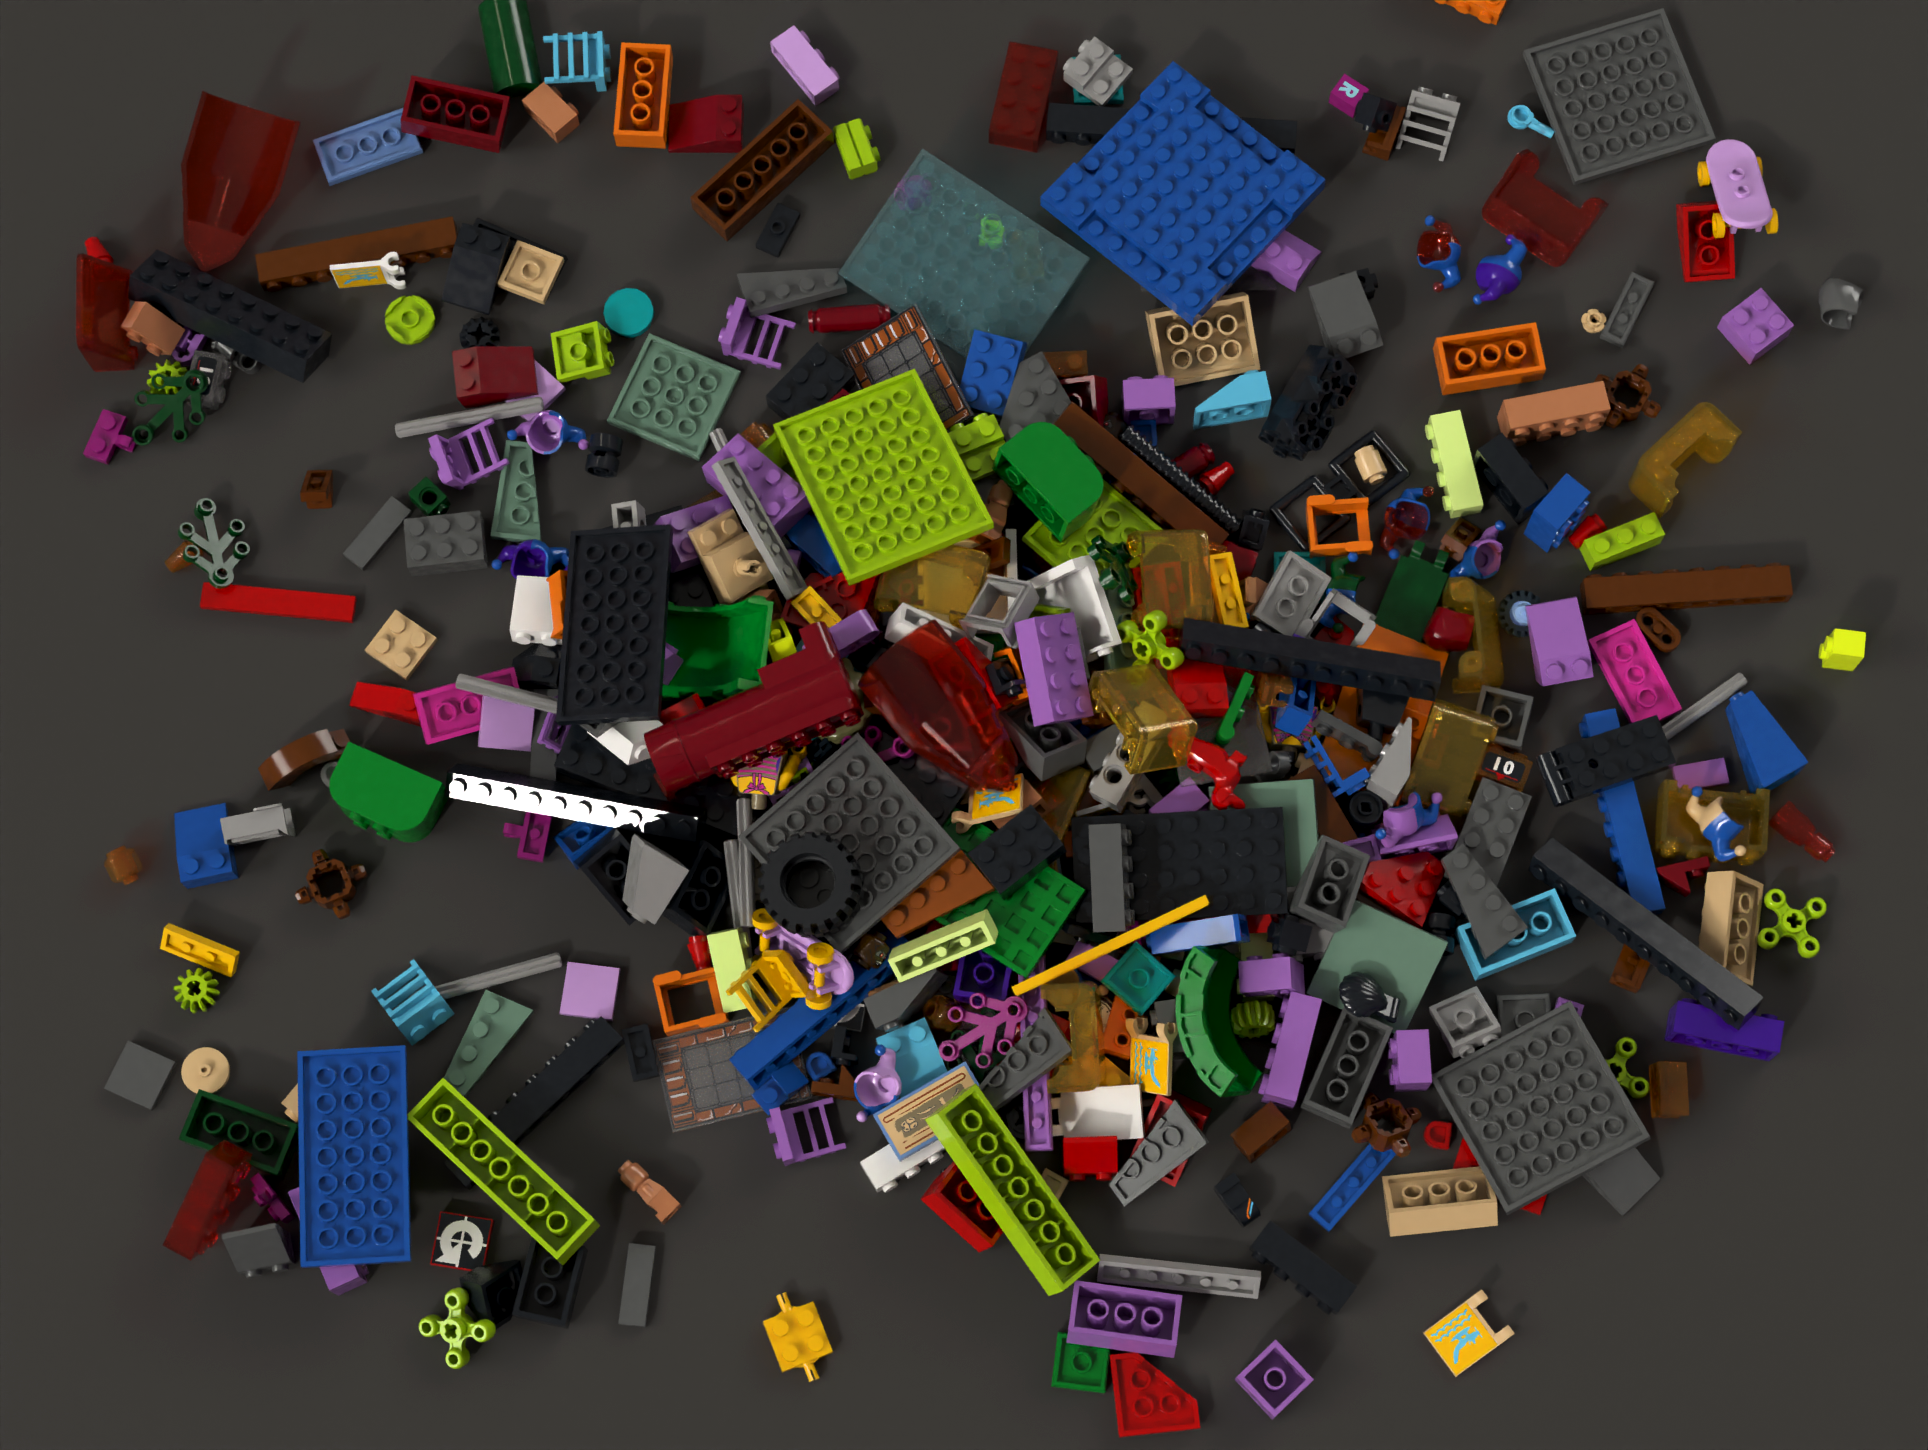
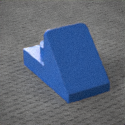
(780, 1088)

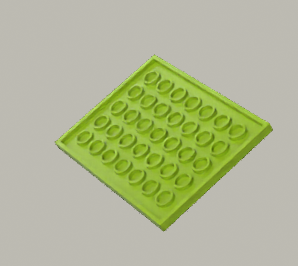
(883, 477)

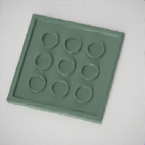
(674, 397)
(1299, 815)
(1388, 950)

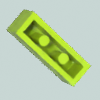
(1622, 541)

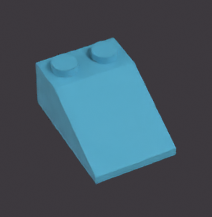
(1240, 400)
(916, 1055)

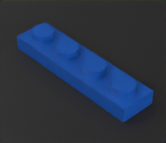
(1350, 1186)

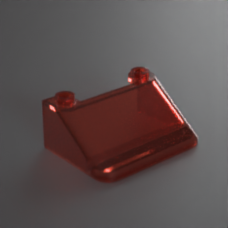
(1537, 214)
(100, 311)

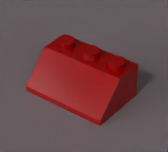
(962, 1208)

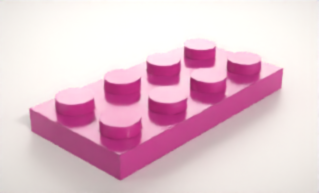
(1634, 673)
(455, 712)

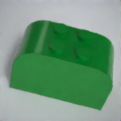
(1050, 477)
(386, 795)

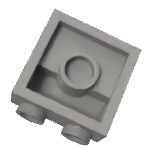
(1096, 72)
(1465, 1022)

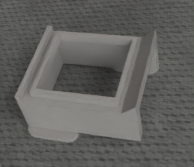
(1347, 605)
(1020, 610)
(259, 825)

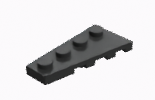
(786, 289)
(1487, 910)
(1029, 1060)
(1163, 1150)

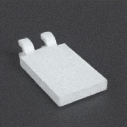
(1101, 1112)

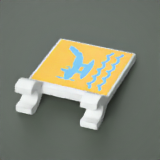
(369, 273)

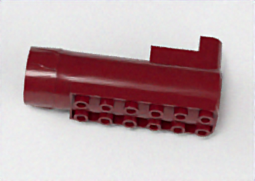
(794, 703)

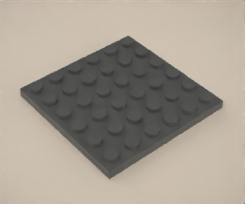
(1618, 96)
(873, 816)
(1539, 1107)

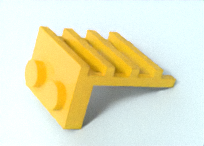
(781, 978)

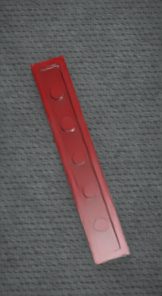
(279, 602)

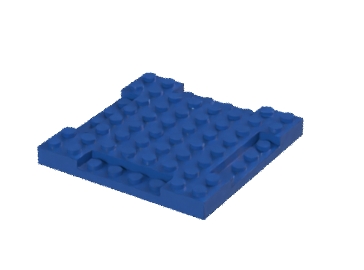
(1182, 194)

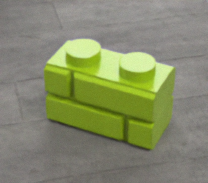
(856, 149)

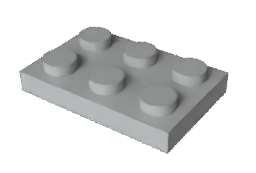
(1291, 595)

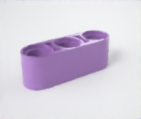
(853, 632)

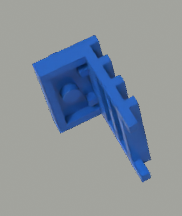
(1334, 781)

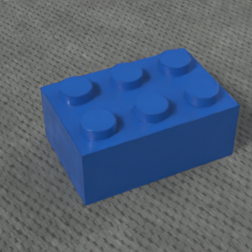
(991, 370)
(1558, 513)

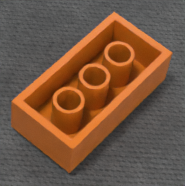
(643, 95)
(1489, 358)

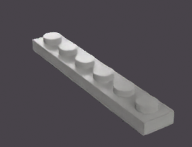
(759, 527)
(1179, 1276)

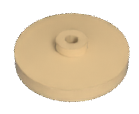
(205, 1070)

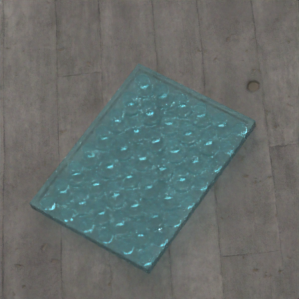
(962, 259)

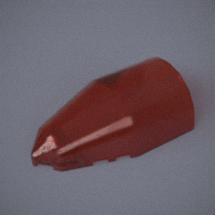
(231, 176)
(942, 709)

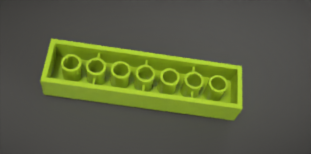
(503, 1171)
(1012, 1190)

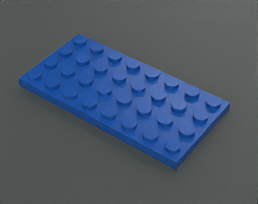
(353, 1156)

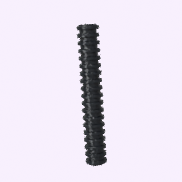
(1179, 479)

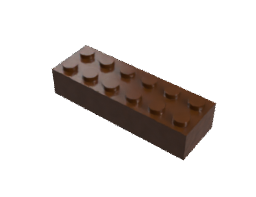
(762, 170)

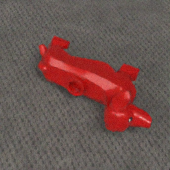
(1222, 768)

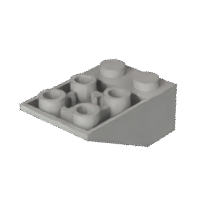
(1393, 766)

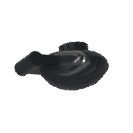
(1365, 997)

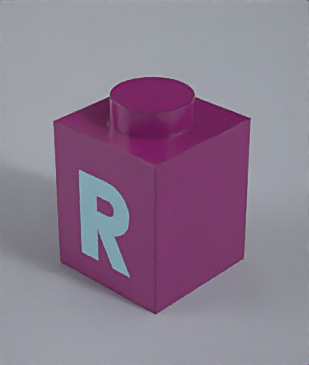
(1347, 94)

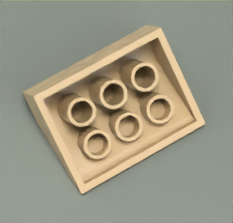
(1213, 348)

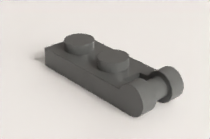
(1347, 735)

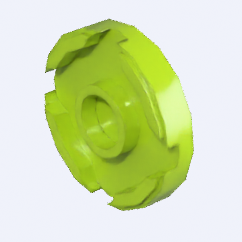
(410, 319)

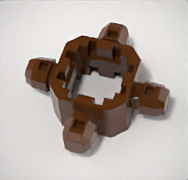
(1637, 381)
(325, 866)
(1382, 1140)

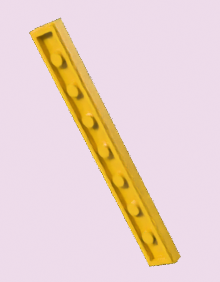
(1110, 945)

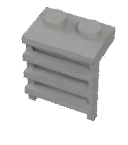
(1434, 106)

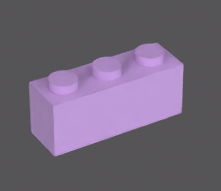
(805, 65)

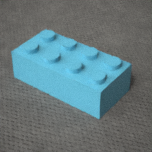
(1546, 931)

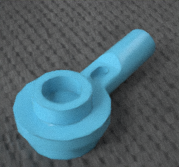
(1521, 118)

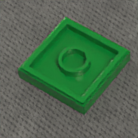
(1079, 1366)

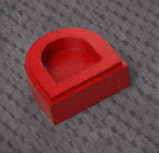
(1438, 1134)

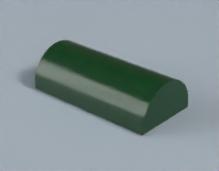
(510, 47)

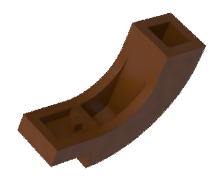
(300, 755)

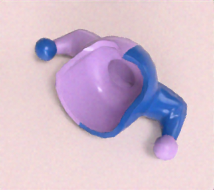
(878, 1084)

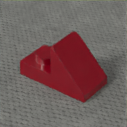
(1675, 874)

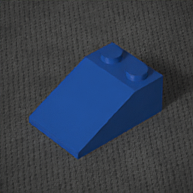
(201, 847)

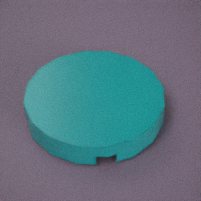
(628, 312)

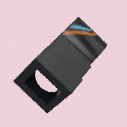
(1237, 1200)

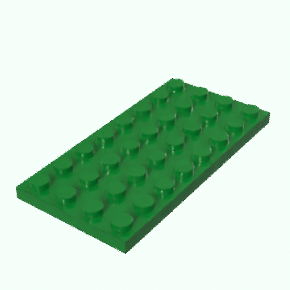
(1025, 919)

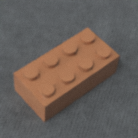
(1554, 413)

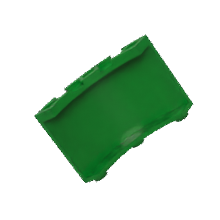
(718, 647)
(1205, 1022)

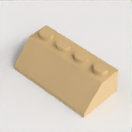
(1731, 922)
(1439, 1201)

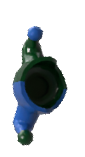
(1345, 584)

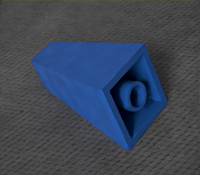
(1762, 744)

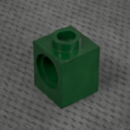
(427, 489)

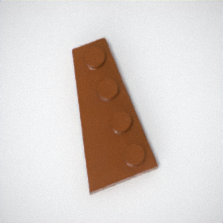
(947, 889)

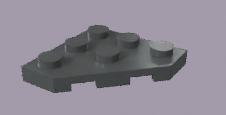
(1033, 396)

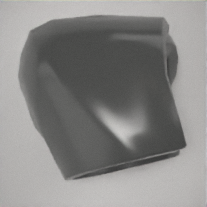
(1839, 301)

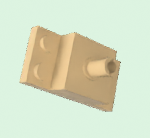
(729, 558)

